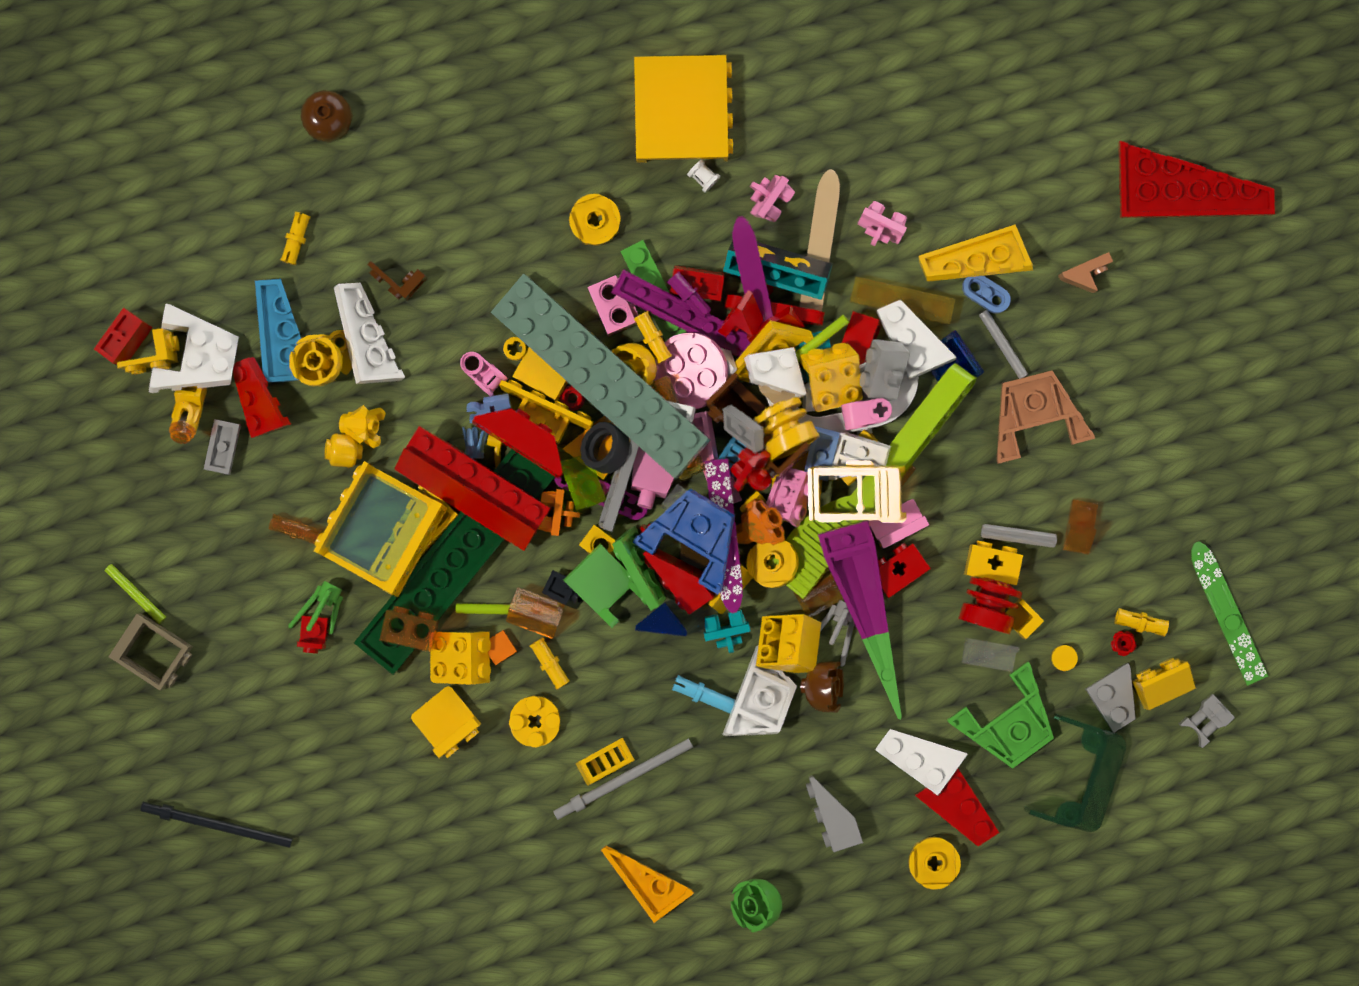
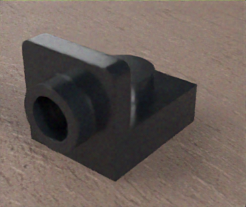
(560, 591)

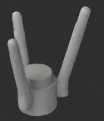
(842, 617)

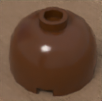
(326, 116)
(824, 686)

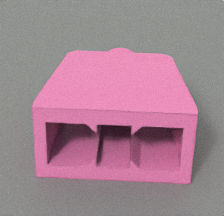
(649, 479)

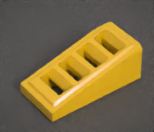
(623, 748)

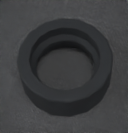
(617, 454)

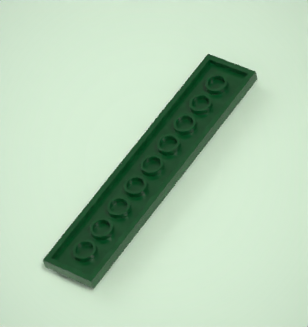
(447, 568)

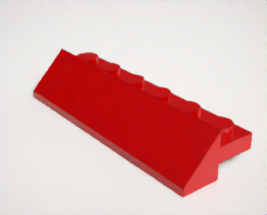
(472, 488)

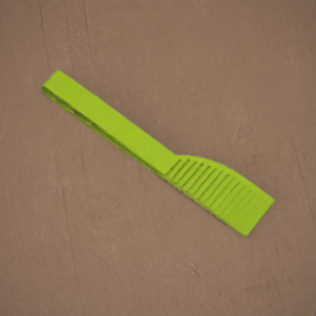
(903, 452)

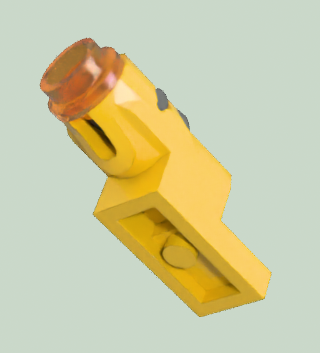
(186, 413)

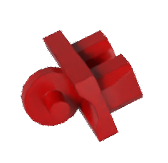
(751, 469)

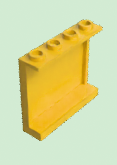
(682, 107)

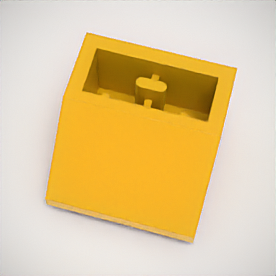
(788, 643)
(1163, 684)

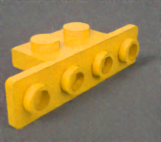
(554, 415)

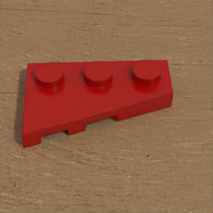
(257, 403)
(961, 809)

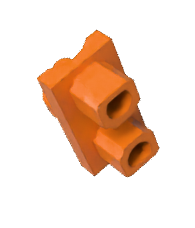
(555, 500)

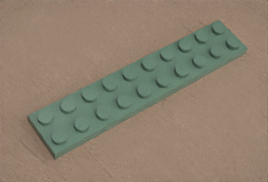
(600, 376)

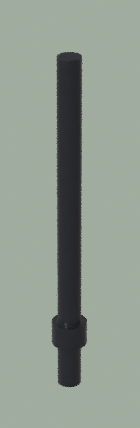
(168, 812)

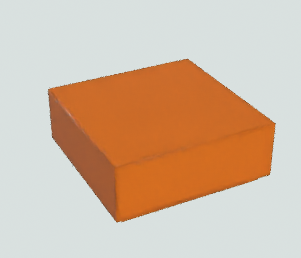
(501, 647)

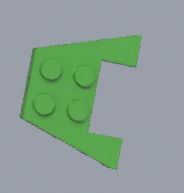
(1017, 730)

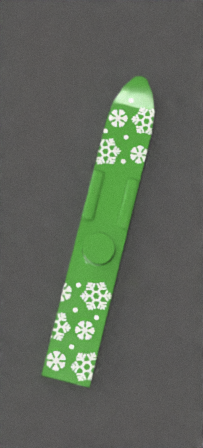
(1227, 614)

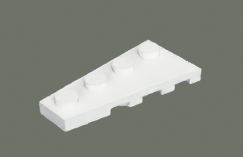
(364, 338)

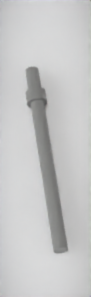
(578, 802)

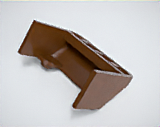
(736, 394)

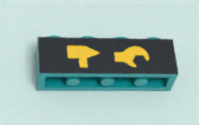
(787, 270)

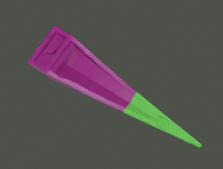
(855, 568)

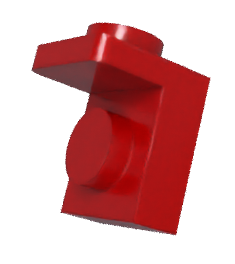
(314, 639)

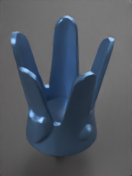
(474, 447)

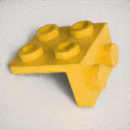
(166, 354)
(833, 376)
(460, 658)
(446, 721)

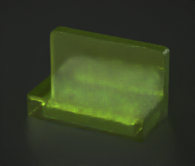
(582, 483)

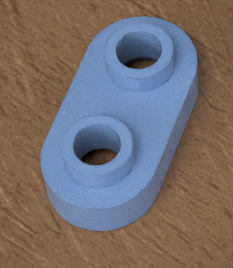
(986, 292)

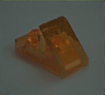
(1080, 527)

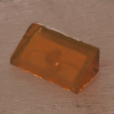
(821, 596)

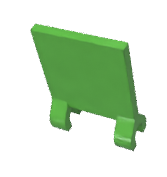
(601, 582)

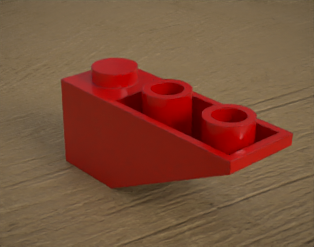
(680, 579)

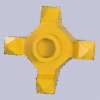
(363, 425)

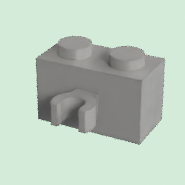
(884, 369)

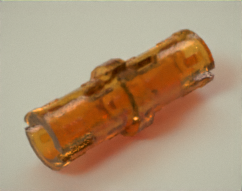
(294, 529)

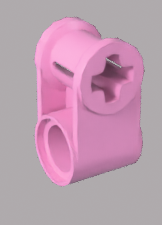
(483, 373)
(861, 414)

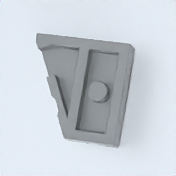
(1114, 697)

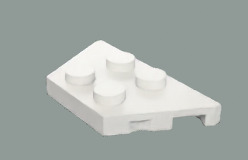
(760, 702)

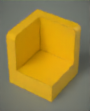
(1025, 620)

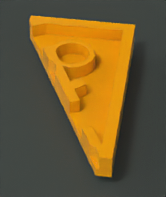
(652, 889)

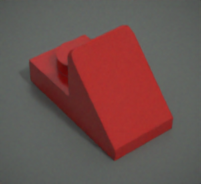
(744, 315)

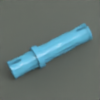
(703, 694)

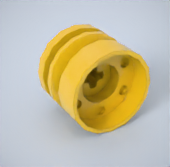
(785, 428)

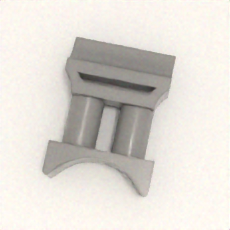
(1215, 712)

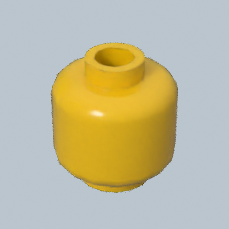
(342, 450)

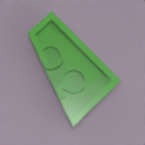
(637, 570)

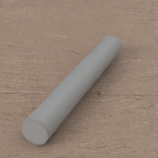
(1003, 344)

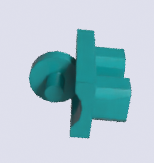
(737, 626)

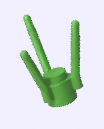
(327, 595)

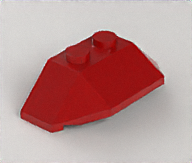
(523, 436)

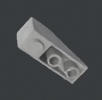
(838, 821)

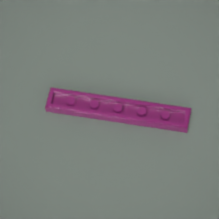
(675, 312)

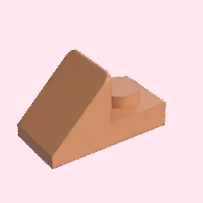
(1080, 275)

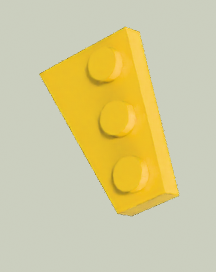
(771, 338)

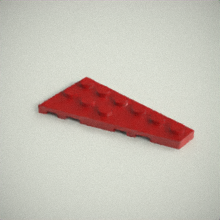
(1171, 187)

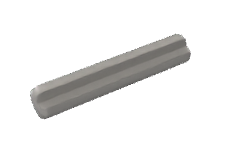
(1018, 535)

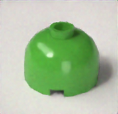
(756, 904)

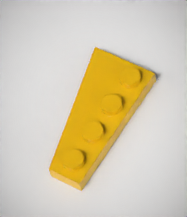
(980, 256)

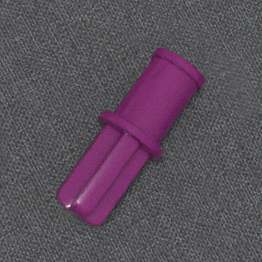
(689, 295)

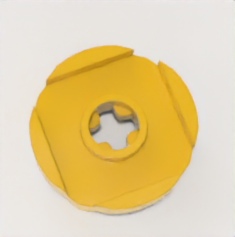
(602, 207)
(783, 572)
(520, 723)
(923, 852)

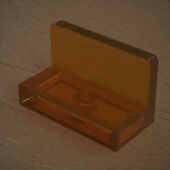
(535, 613)

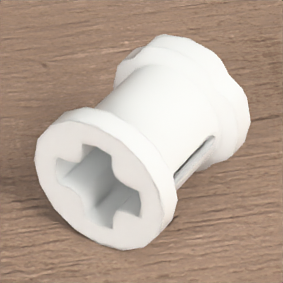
(703, 175)

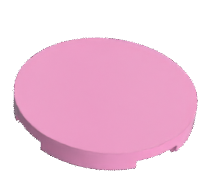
(694, 368)

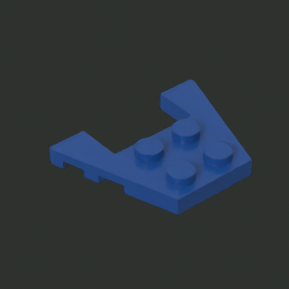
(699, 526)

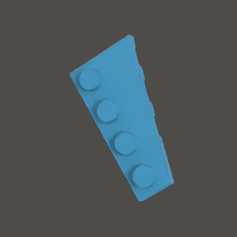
(276, 330)

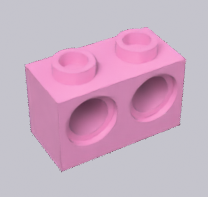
(608, 307)

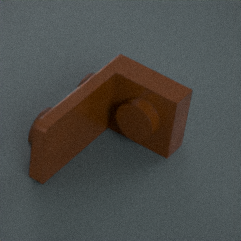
(411, 282)

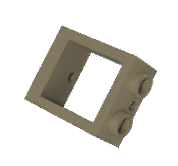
(129, 638)

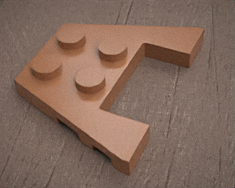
(1034, 403)

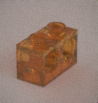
(408, 636)

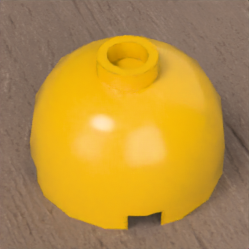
(638, 359)
(315, 361)

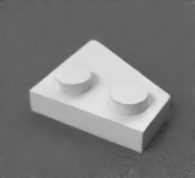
(776, 370)
(857, 448)

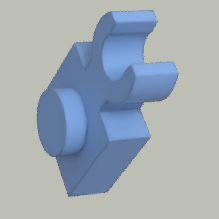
(489, 405)

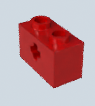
(914, 568)

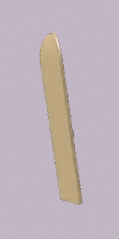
(822, 227)

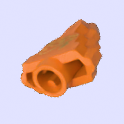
(760, 524)

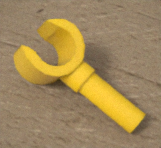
(491, 441)

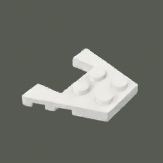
(206, 358)

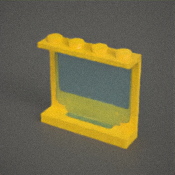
(380, 529)

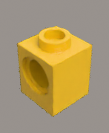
(595, 533)

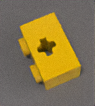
(978, 565)

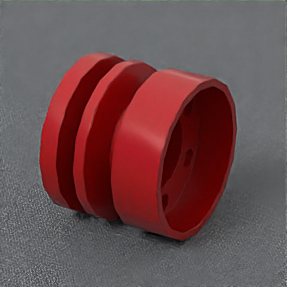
(990, 605)

